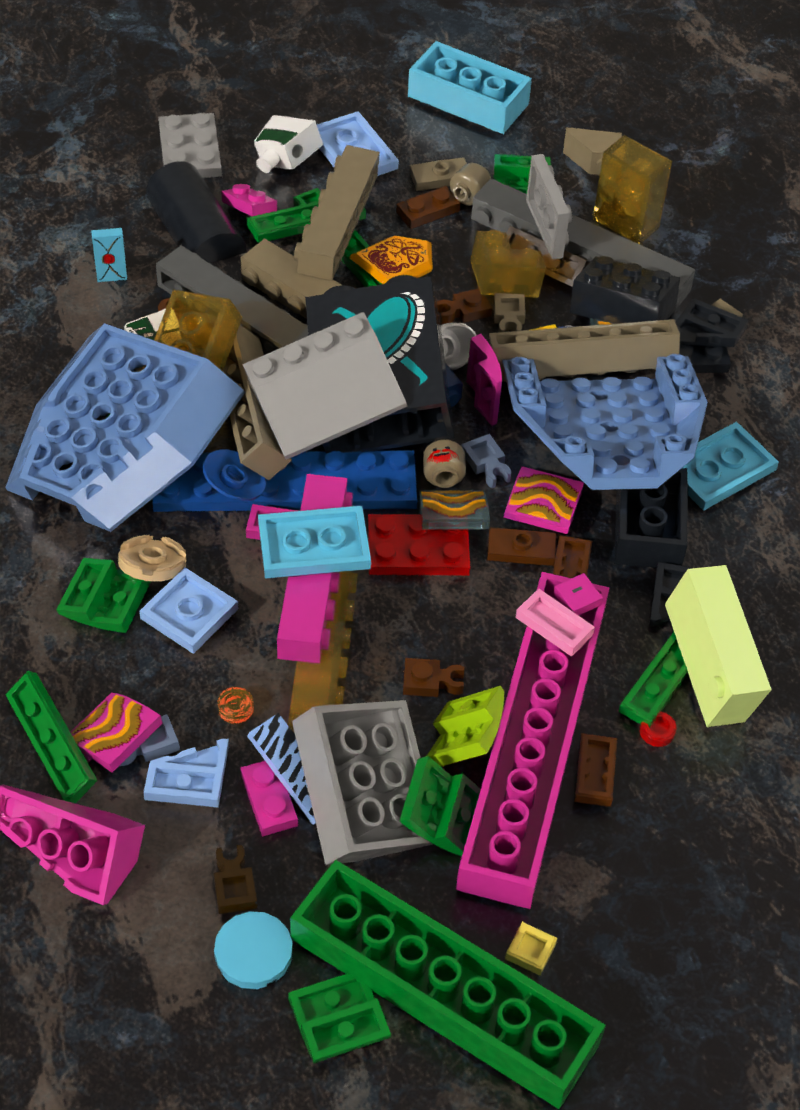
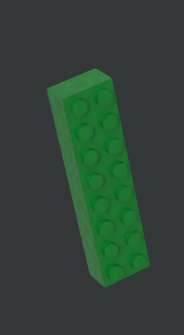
(447, 983)

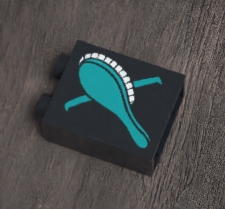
(410, 335)

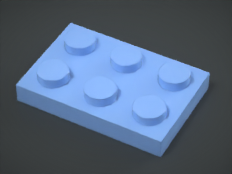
(356, 132)

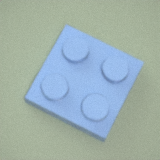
(189, 610)

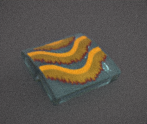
(454, 509)

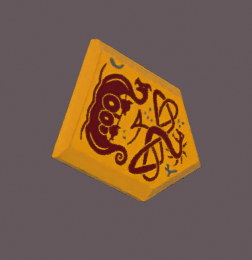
(395, 257)

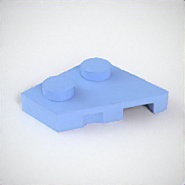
(188, 777)

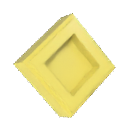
(531, 948)

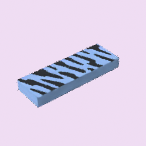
(280, 751)

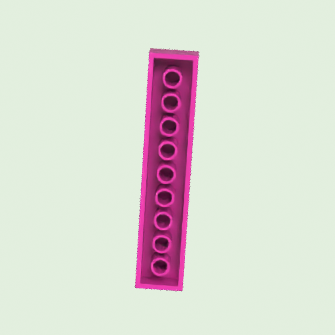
(527, 764)

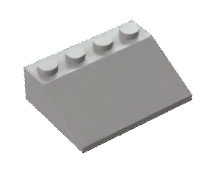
(324, 385)
(359, 776)

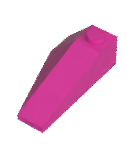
(77, 842)

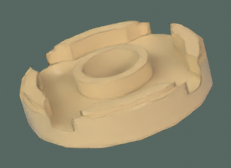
(151, 559)

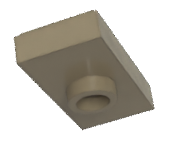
(435, 174)

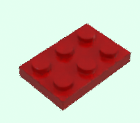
(404, 548)

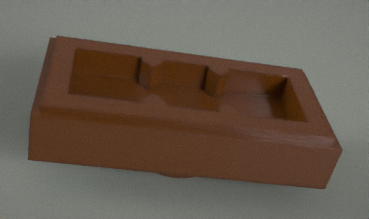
(521, 546)
(572, 556)
(596, 770)

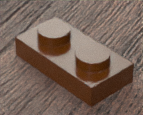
(428, 207)

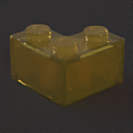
(506, 269)

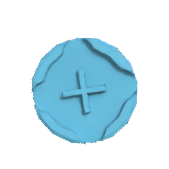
(253, 950)

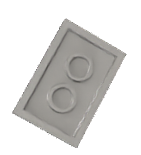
(191, 140)
(548, 206)

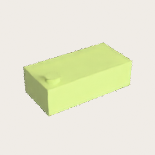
(717, 646)

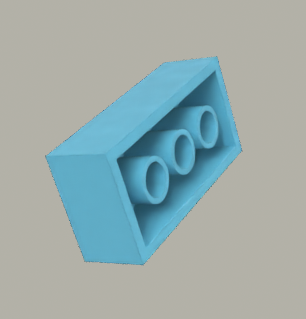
(469, 87)

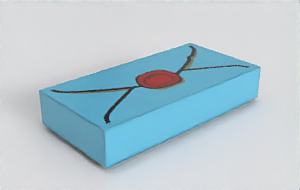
(109, 254)

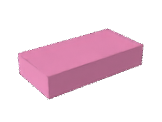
(555, 622)

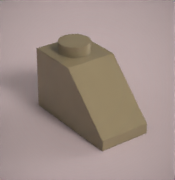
(587, 147)

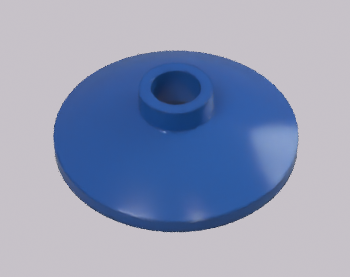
(232, 478)

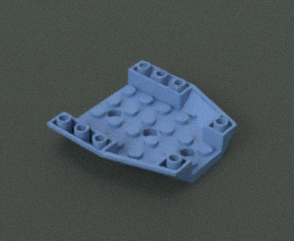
(614, 428)
(151, 437)

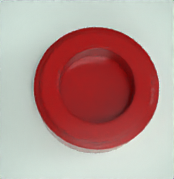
(661, 732)

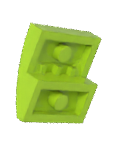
(467, 726)

